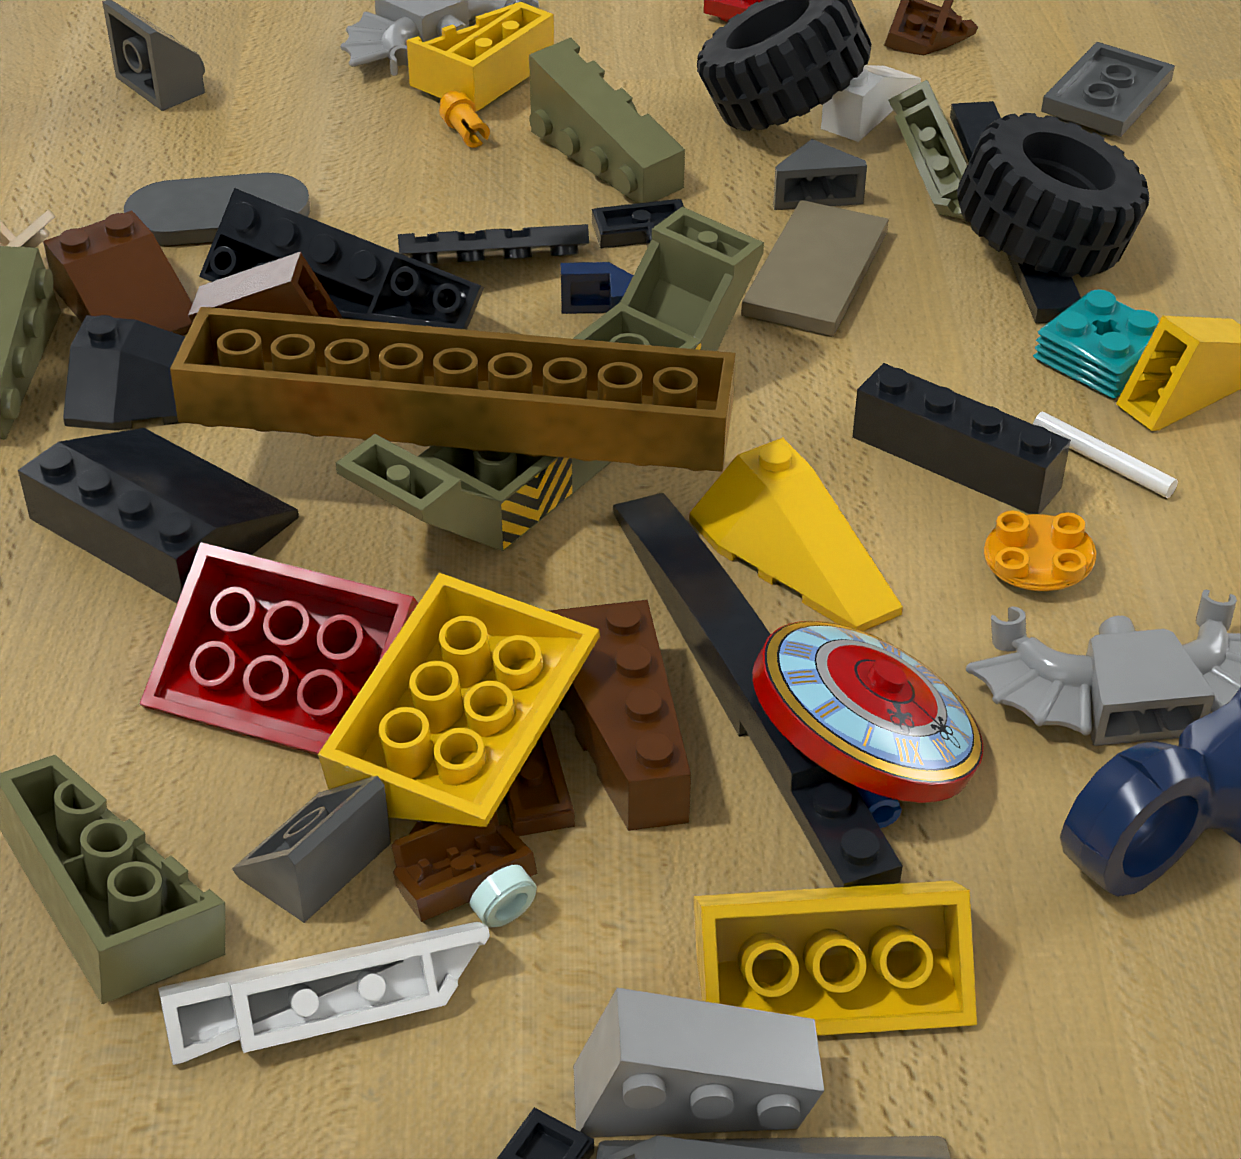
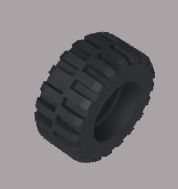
(782, 60)
(1052, 195)

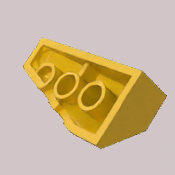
(788, 526)

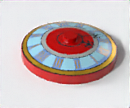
(867, 711)

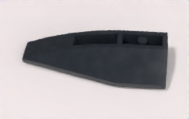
(357, 274)

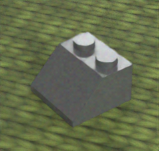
(152, 59)

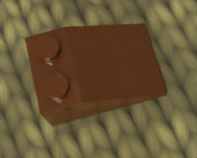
(118, 273)

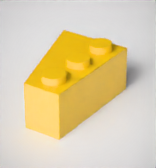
(482, 57)

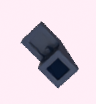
(592, 287)

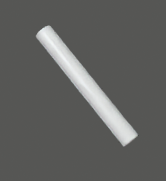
(1110, 456)

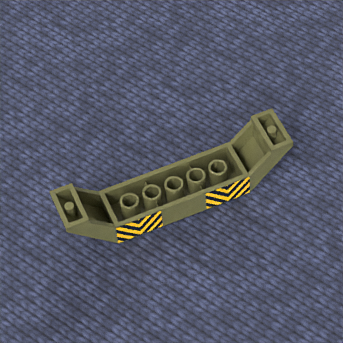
(676, 299)

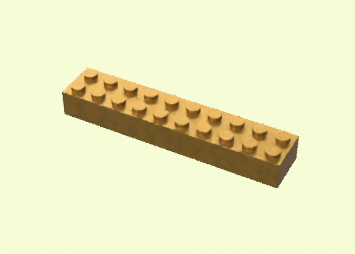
(456, 388)

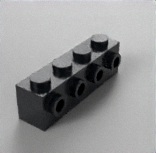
(960, 439)

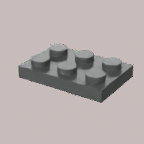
(1107, 89)

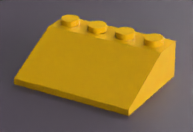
(457, 703)

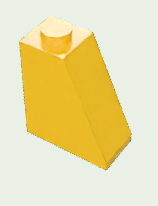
(1183, 370)

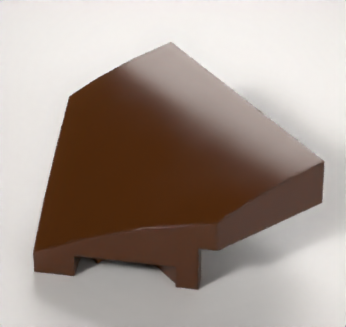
(927, 28)
(447, 862)

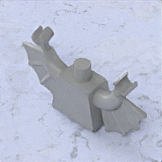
(398, 20)
(1128, 681)

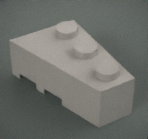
(694, 1068)

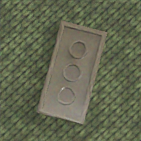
(815, 268)

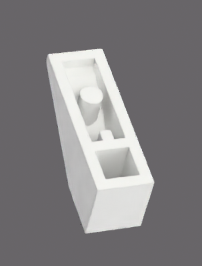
(865, 101)

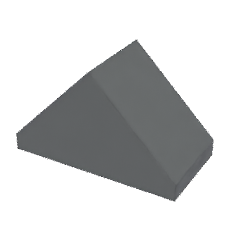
(819, 176)

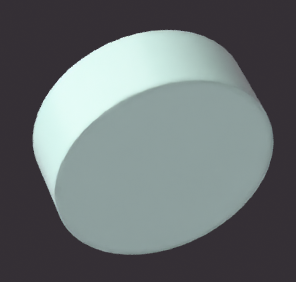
(503, 896)

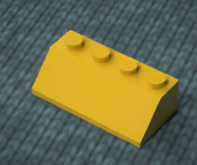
(842, 955)

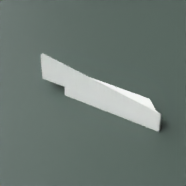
(317, 992)

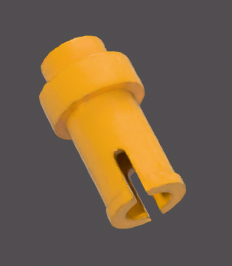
(460, 114)

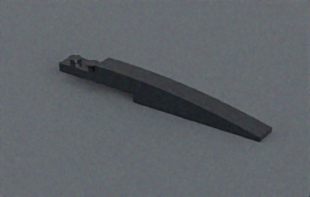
(725, 642)

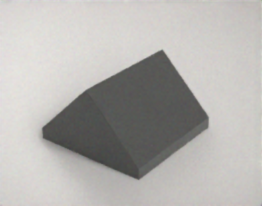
(320, 847)

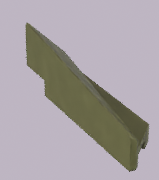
(931, 145)

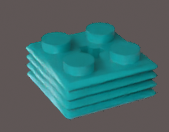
(1096, 341)

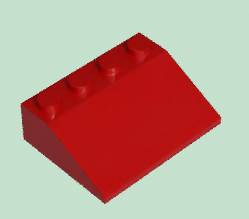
(271, 647)

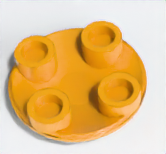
(1040, 550)

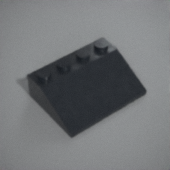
(147, 505)

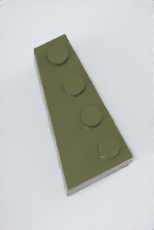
(601, 125)
(26, 324)
(106, 889)

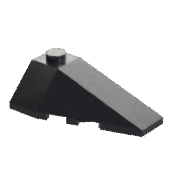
(120, 374)

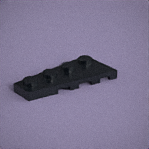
(515, 244)

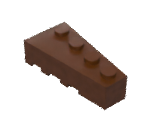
(629, 716)

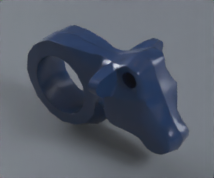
(1157, 802)

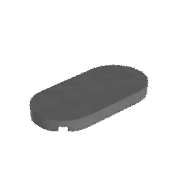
(193, 207)

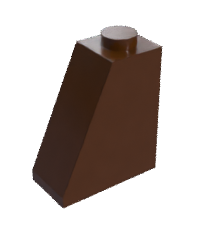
(274, 287)

